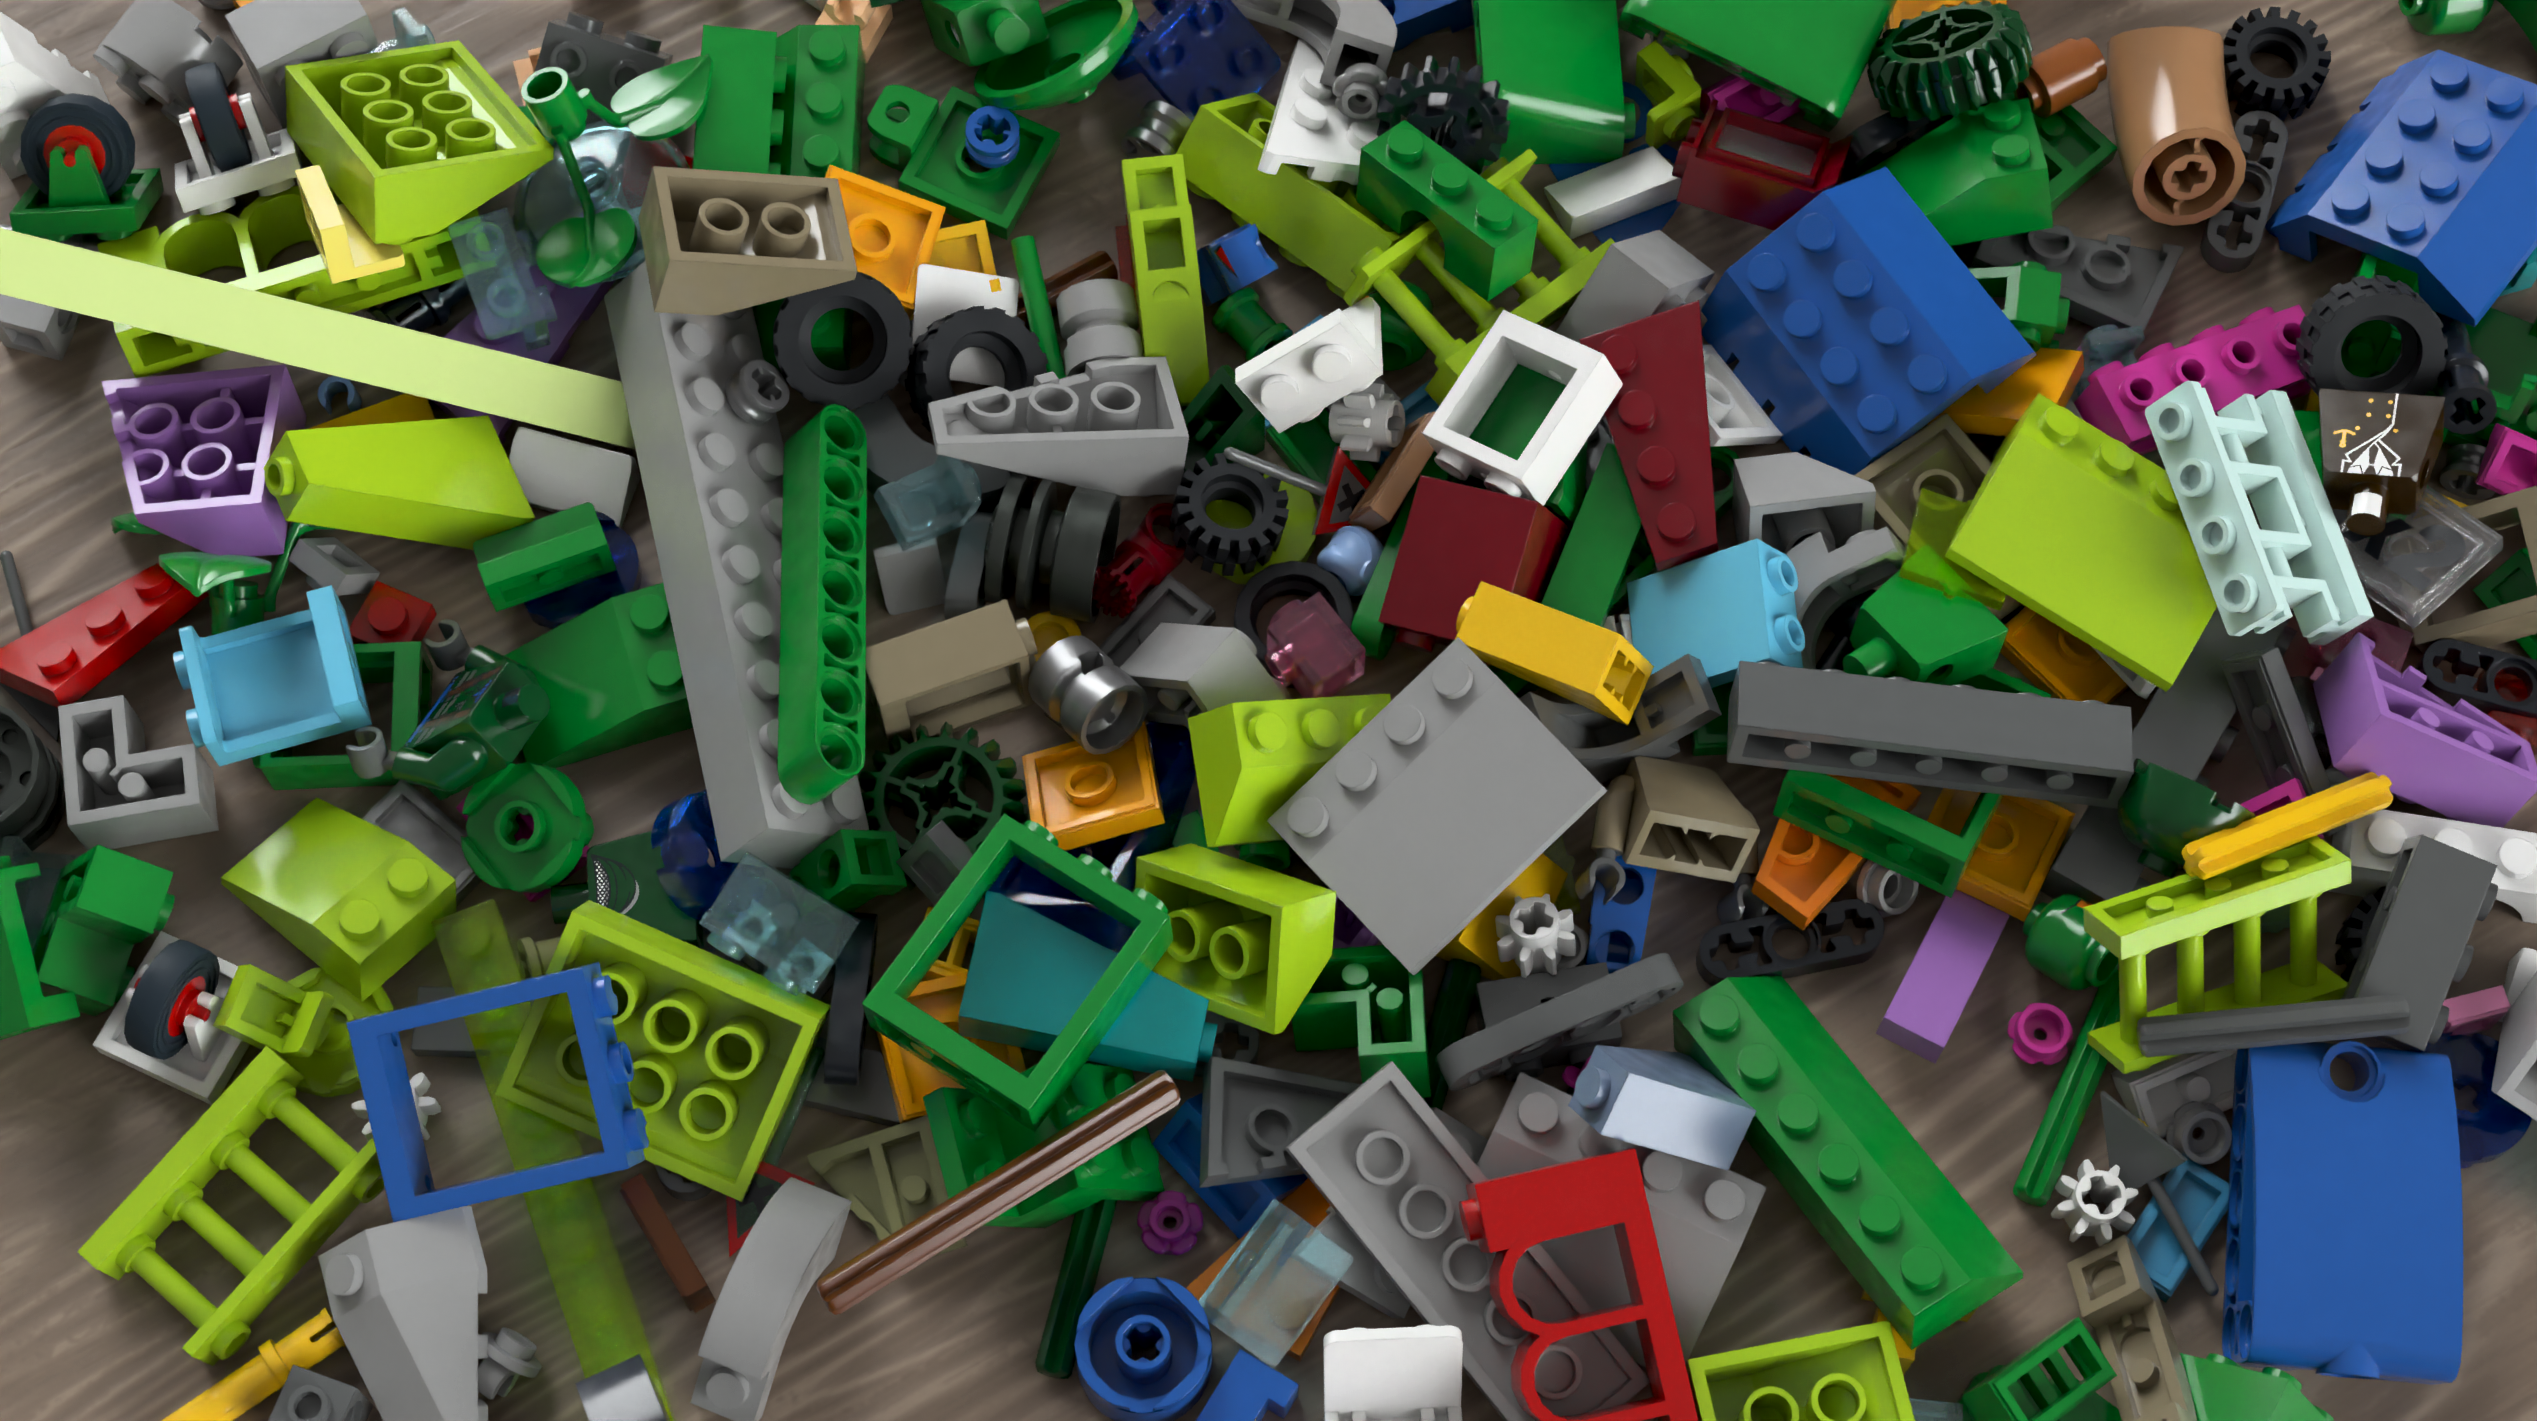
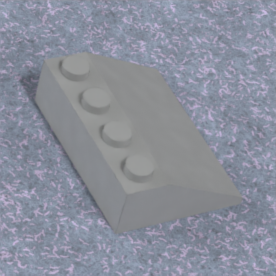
(1436, 806)
(1694, 1210)

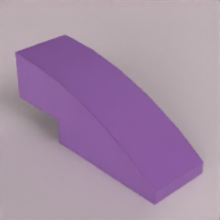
(1942, 975)

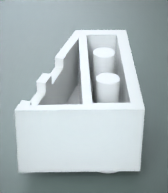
(27, 81)

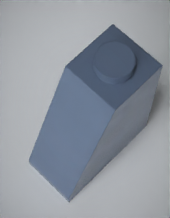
(1662, 1104)

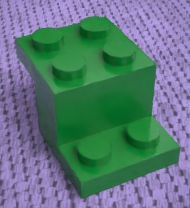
(979, 1138)

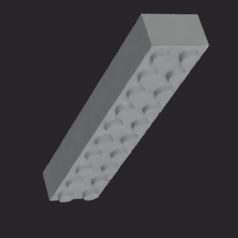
(719, 548)

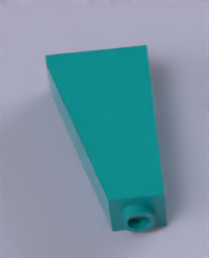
(1035, 975)

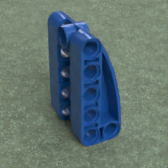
(2345, 1215)

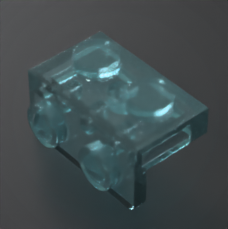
(499, 278)
(778, 925)

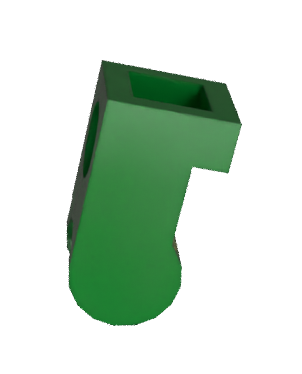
(852, 868)

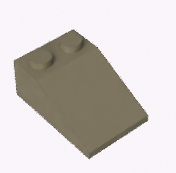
(741, 238)
(1932, 459)

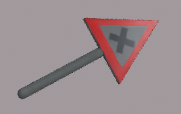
(1339, 493)

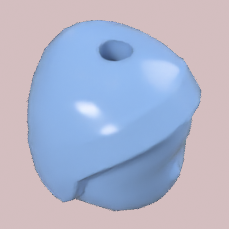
(1351, 557)

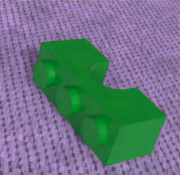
(1482, 229)

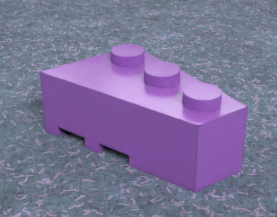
(2427, 748)

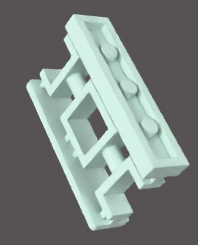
(2299, 552)

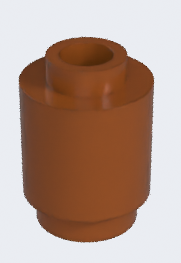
(2062, 76)

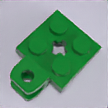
(930, 153)

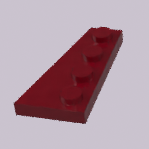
(1664, 430)

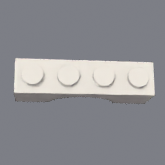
(2377, 840)

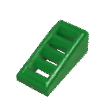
(2003, 1399)

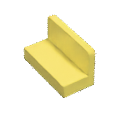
(337, 234)

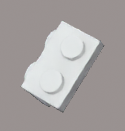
(1315, 366)
(1393, 1374)

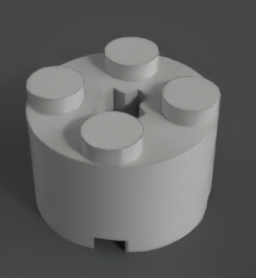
(154, 49)

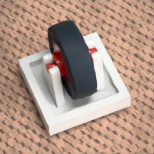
(233, 164)
(169, 1018)

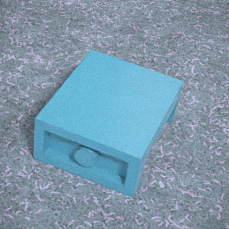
(1720, 611)
(273, 682)

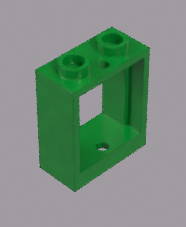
(395, 662)

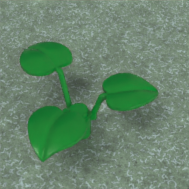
(654, 108)
(232, 601)

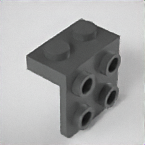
(598, 59)

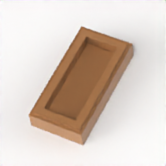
(1394, 477)

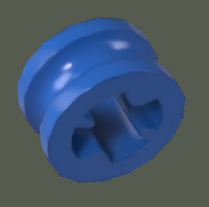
(987, 152)

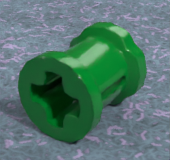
(1249, 323)

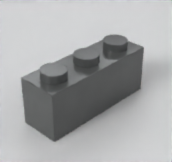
(2423, 934)

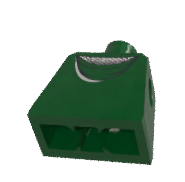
(626, 881)

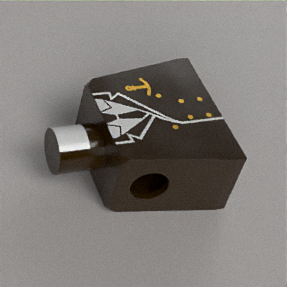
(2377, 453)

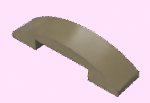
(2132, 1333)

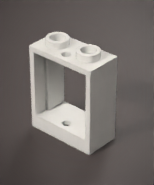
(1561, 435)

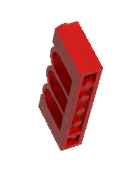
(1564, 1200)

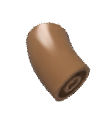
(2174, 122)

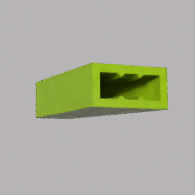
(400, 480)

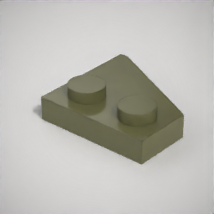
(887, 1176)

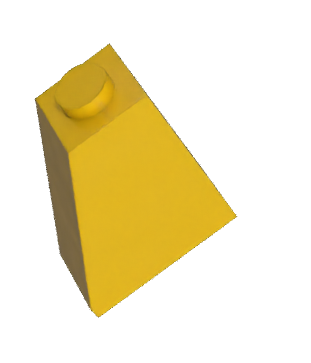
(1555, 651)

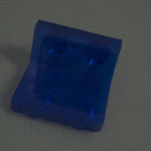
(1198, 53)

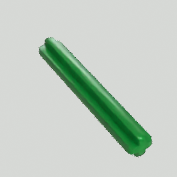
(2068, 1103)

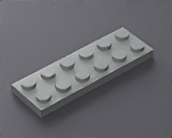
(1398, 1189)

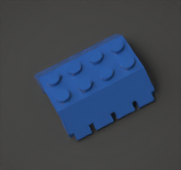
(2430, 181)
(1858, 324)

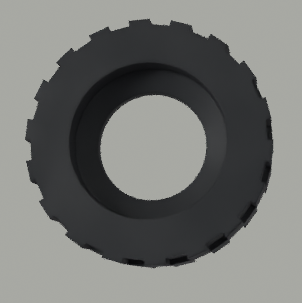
(2361, 302)
(975, 327)
(847, 387)

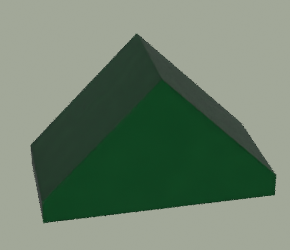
(1222, 419)

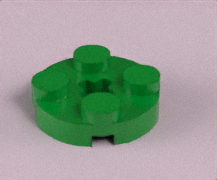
(558, 835)

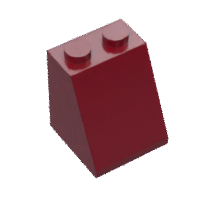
(1454, 543)

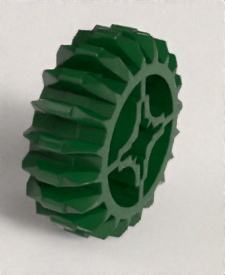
(1950, 60)
(896, 785)

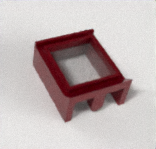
(1755, 166)

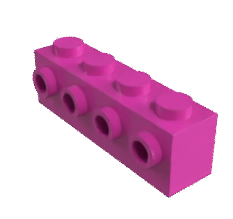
(2227, 363)

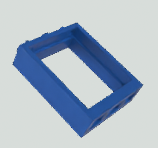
(395, 1116)

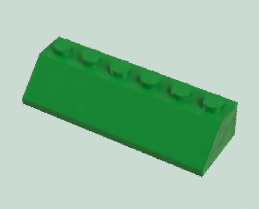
(819, 130)
(1845, 1156)

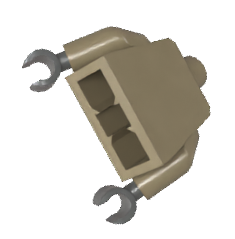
(1675, 822)

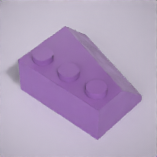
(200, 451)

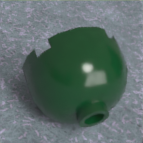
(2169, 811)

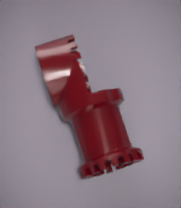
(1156, 563)

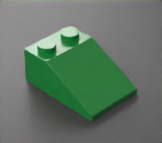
(1978, 174)
(607, 680)

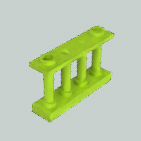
(1539, 299)
(2187, 909)
(175, 1194)

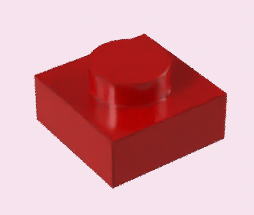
(391, 617)

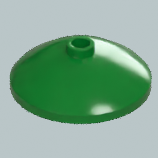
(1067, 66)

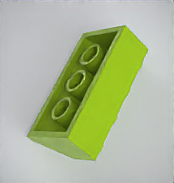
(1309, 219)

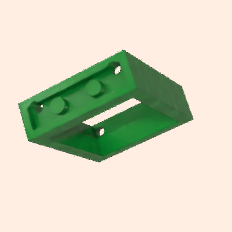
(1885, 831)
(961, 1060)

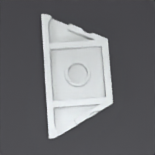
(1311, 128)

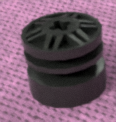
(1050, 547)
(30, 783)

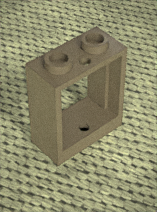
(2503, 621)
(951, 673)

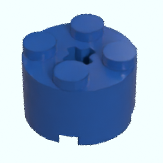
(1147, 1314)

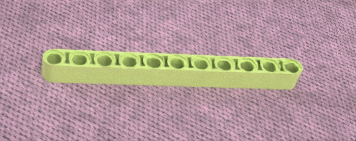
(312, 337)

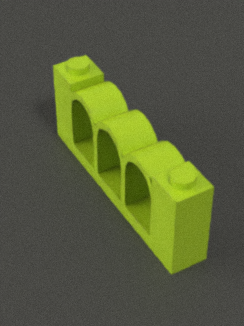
(250, 243)

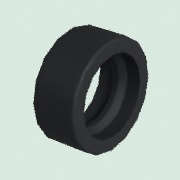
(1284, 580)

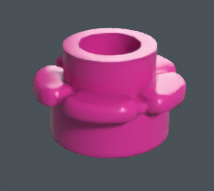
(2049, 1020)

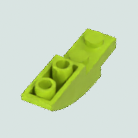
(1166, 269)

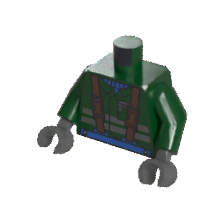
(470, 728)

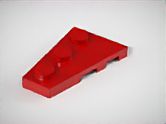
(95, 638)

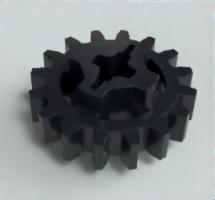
(1448, 110)

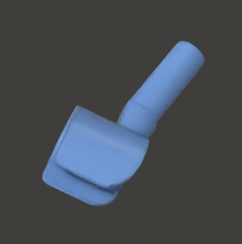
(334, 385)

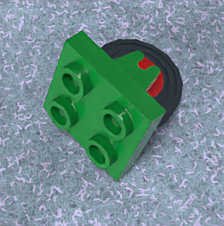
(82, 173)

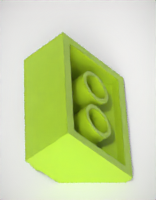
(1262, 753)
(1240, 932)

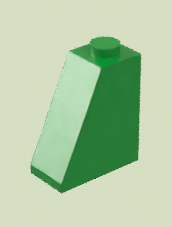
(1513, 423)

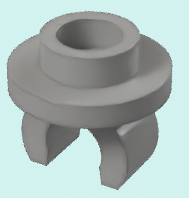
(508, 1357)

